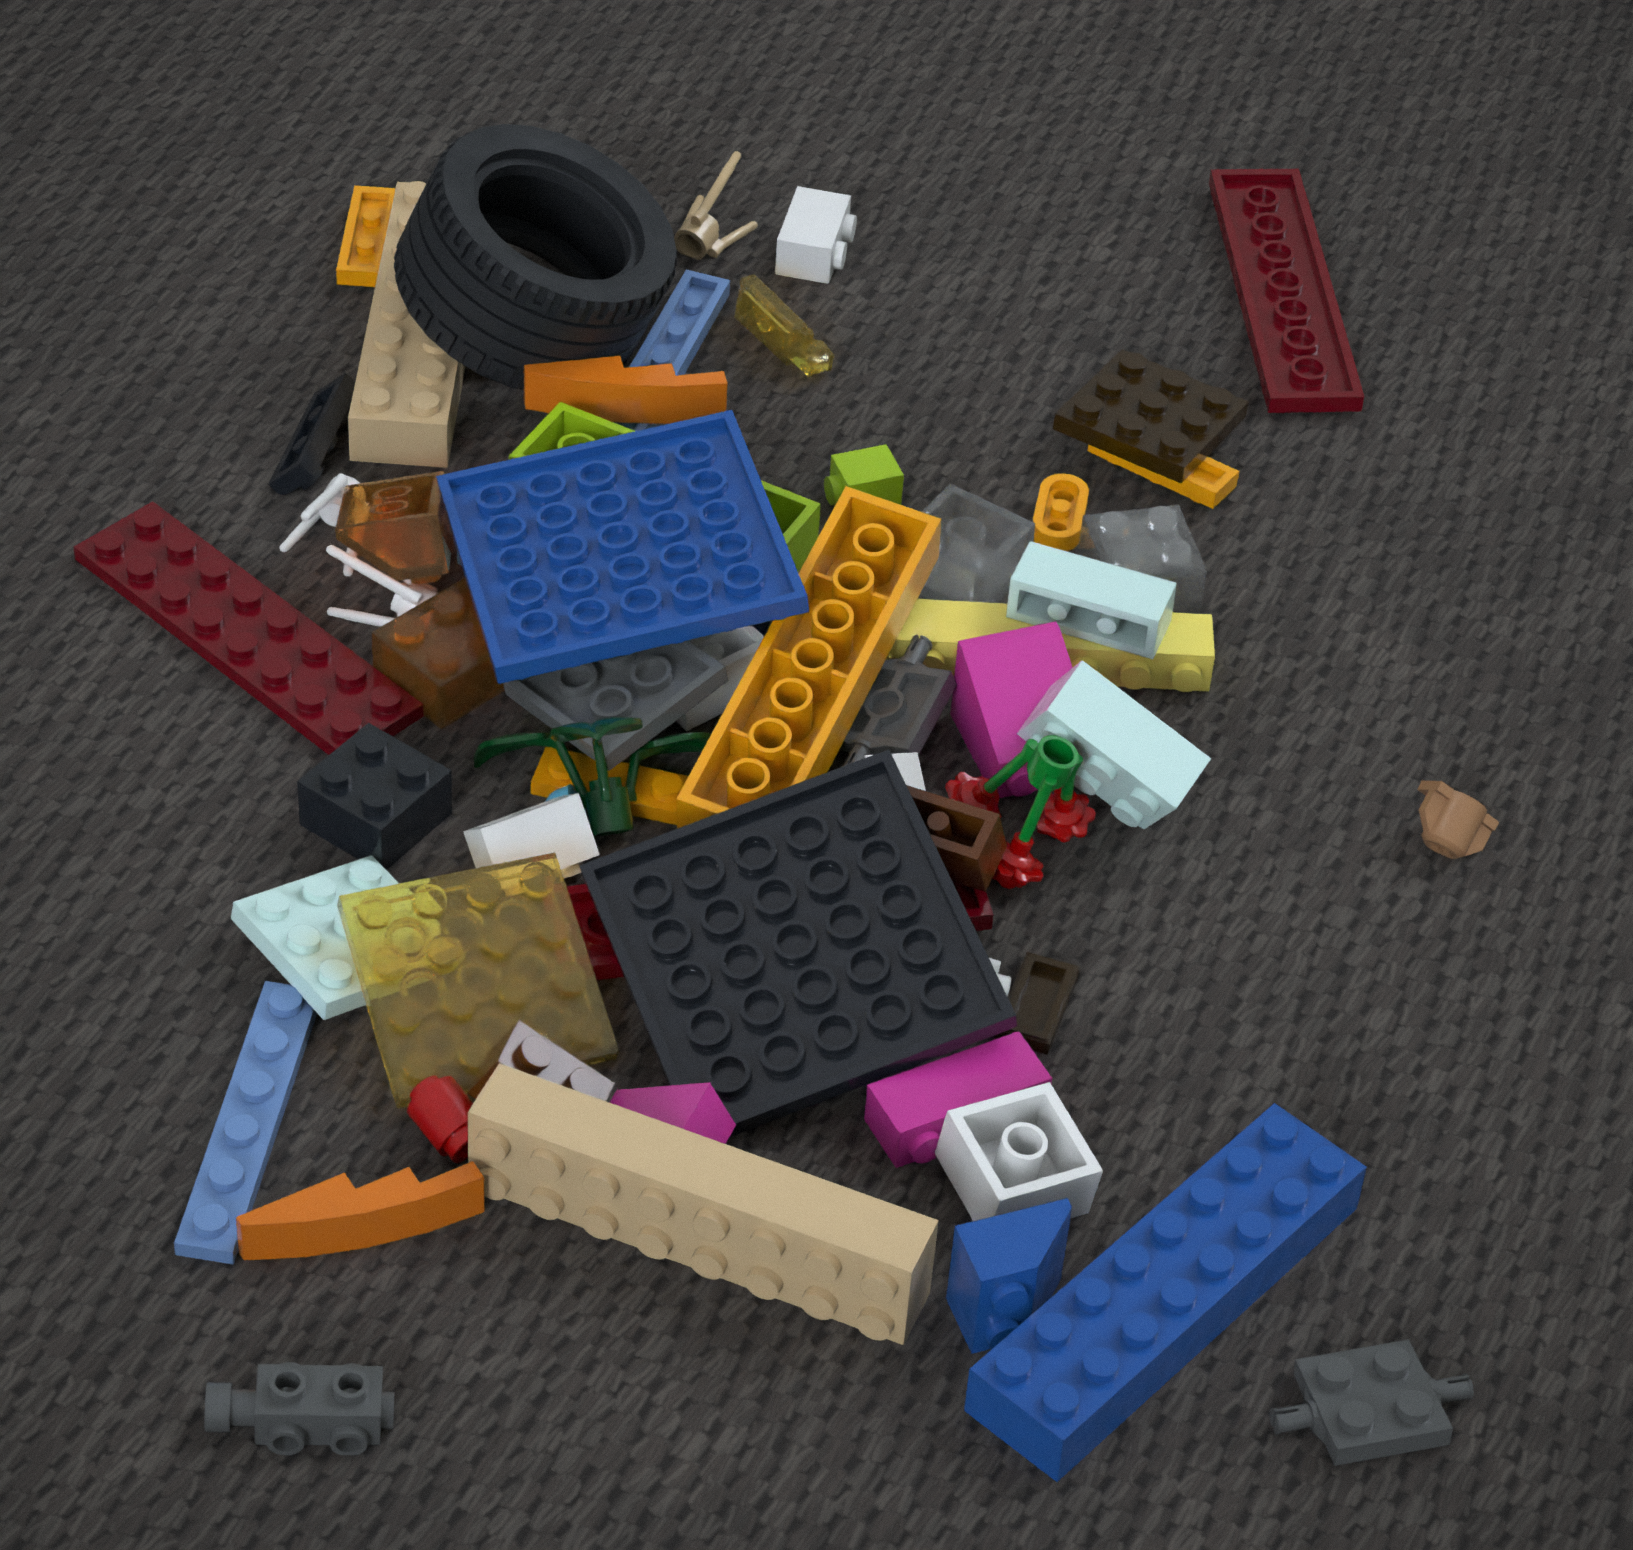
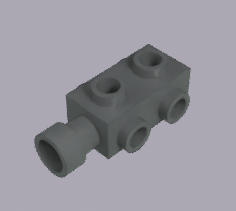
(305, 1407)

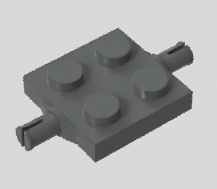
(900, 705)
(1371, 1402)

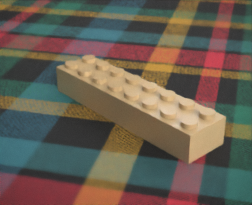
(404, 381)
(702, 1204)

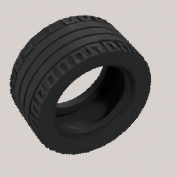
(558, 203)

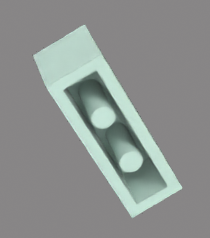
(1091, 599)

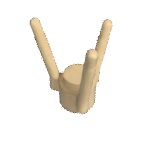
(700, 230)

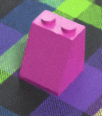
(997, 690)

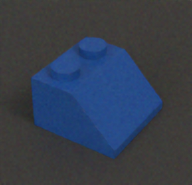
(1005, 1270)

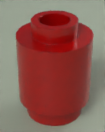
(441, 1114)

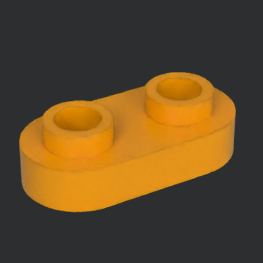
(1060, 511)

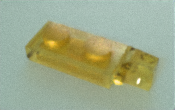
(780, 328)

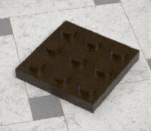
(1151, 415)

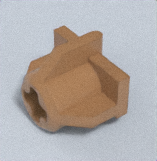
(1453, 821)

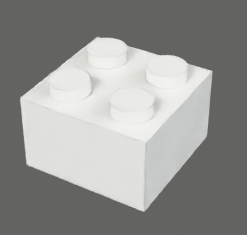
(1017, 1154)

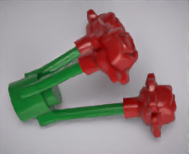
(1060, 815)

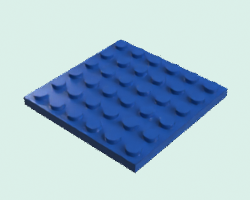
(619, 546)

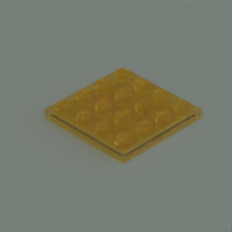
(465, 959)

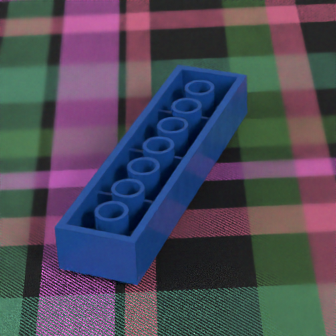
(1163, 1291)

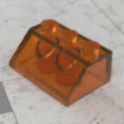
(398, 526)

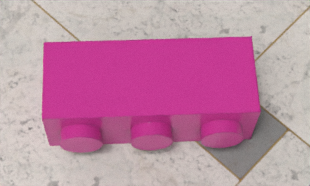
(911, 1106)

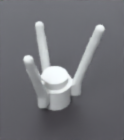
(325, 507)
(406, 594)

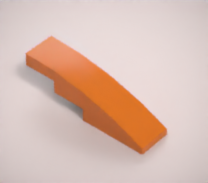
(624, 394)
(342, 1218)

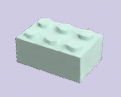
(1125, 749)

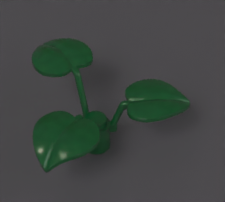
(607, 801)

